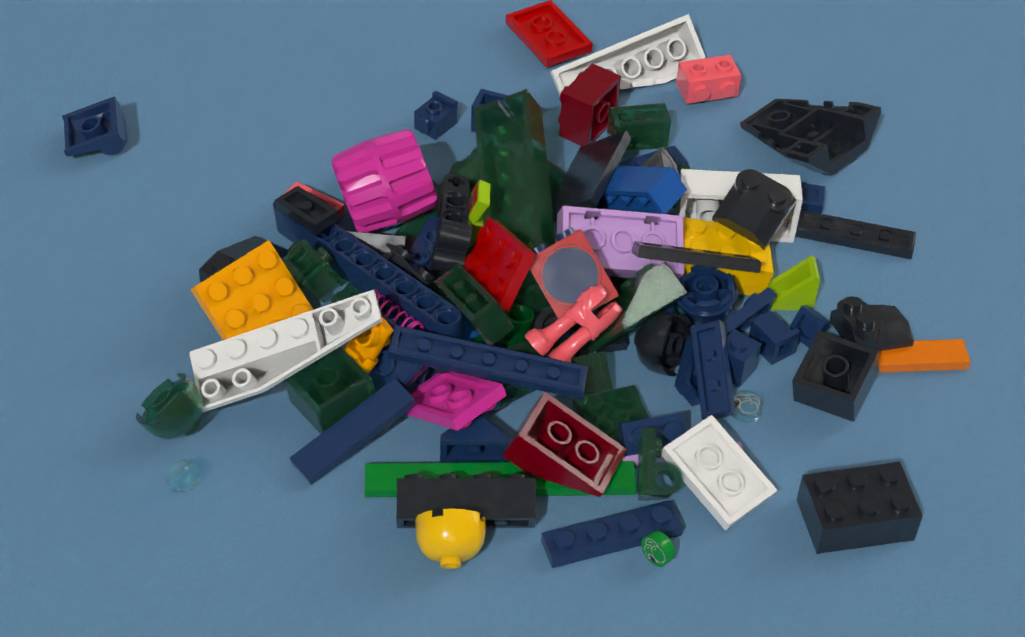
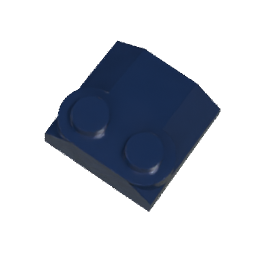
(95, 128)

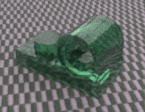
(648, 450)

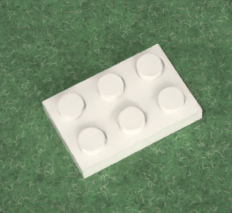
(719, 472)

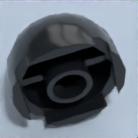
(662, 342)

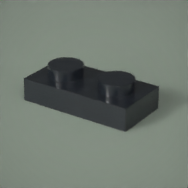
(306, 210)

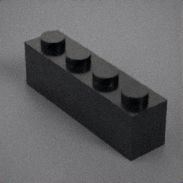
(502, 501)

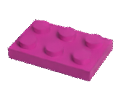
(454, 399)

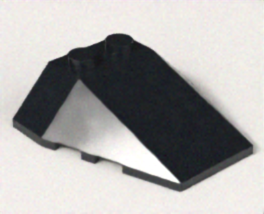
(815, 135)

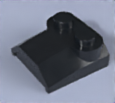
(755, 207)
(871, 325)

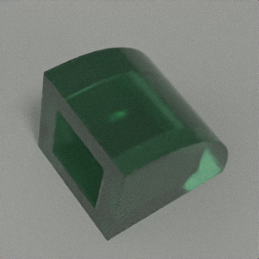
(598, 374)

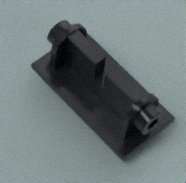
(403, 259)

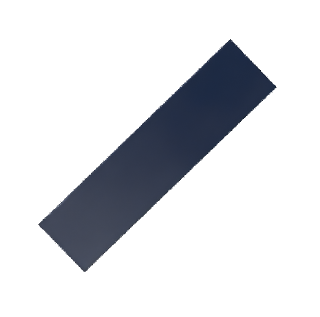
(352, 431)

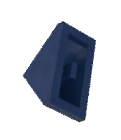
(475, 443)

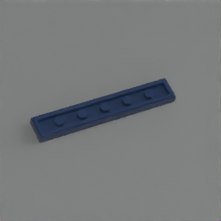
(488, 362)

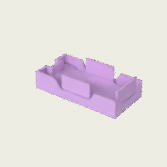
(615, 232)

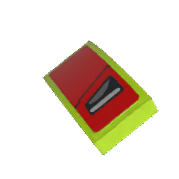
(478, 203)

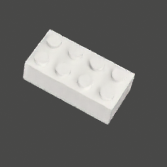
(709, 189)

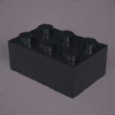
(858, 507)

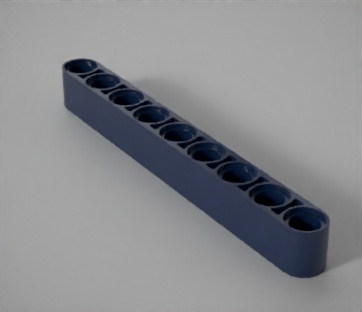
(372, 271)

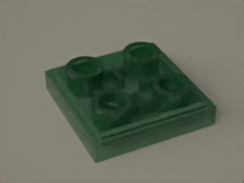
(609, 408)

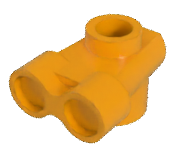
(368, 345)

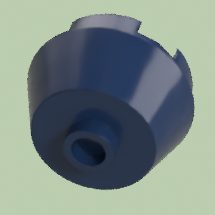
(708, 294)

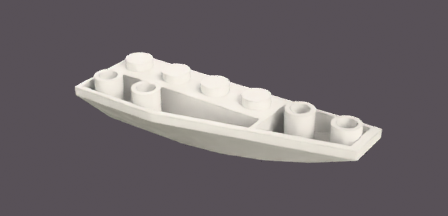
(272, 353)

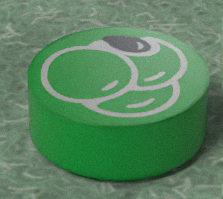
(658, 548)

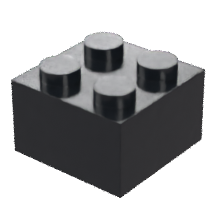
(835, 375)

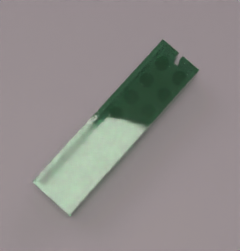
(516, 167)

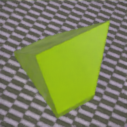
(796, 286)

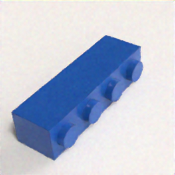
(643, 189)

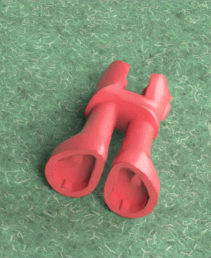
(578, 313)

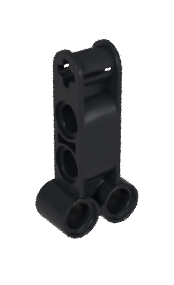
(452, 225)

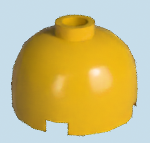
(450, 537)

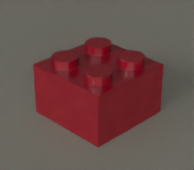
(587, 105)

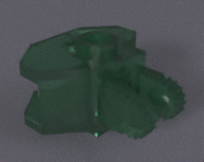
(312, 268)

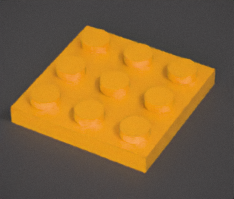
(251, 293)

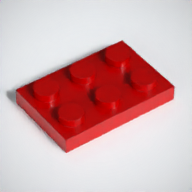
(548, 33)
(499, 262)

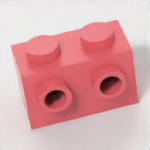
(708, 79)

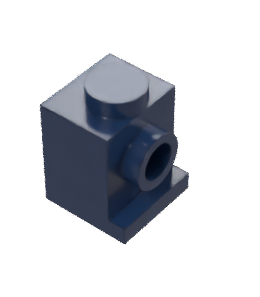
(436, 115)
(775, 337)

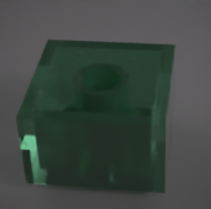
(329, 389)

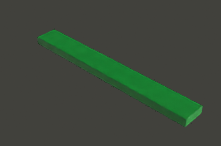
(382, 477)

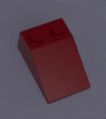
(564, 448)

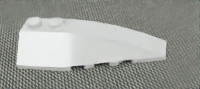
(643, 59)

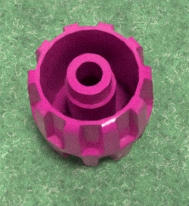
(384, 181)

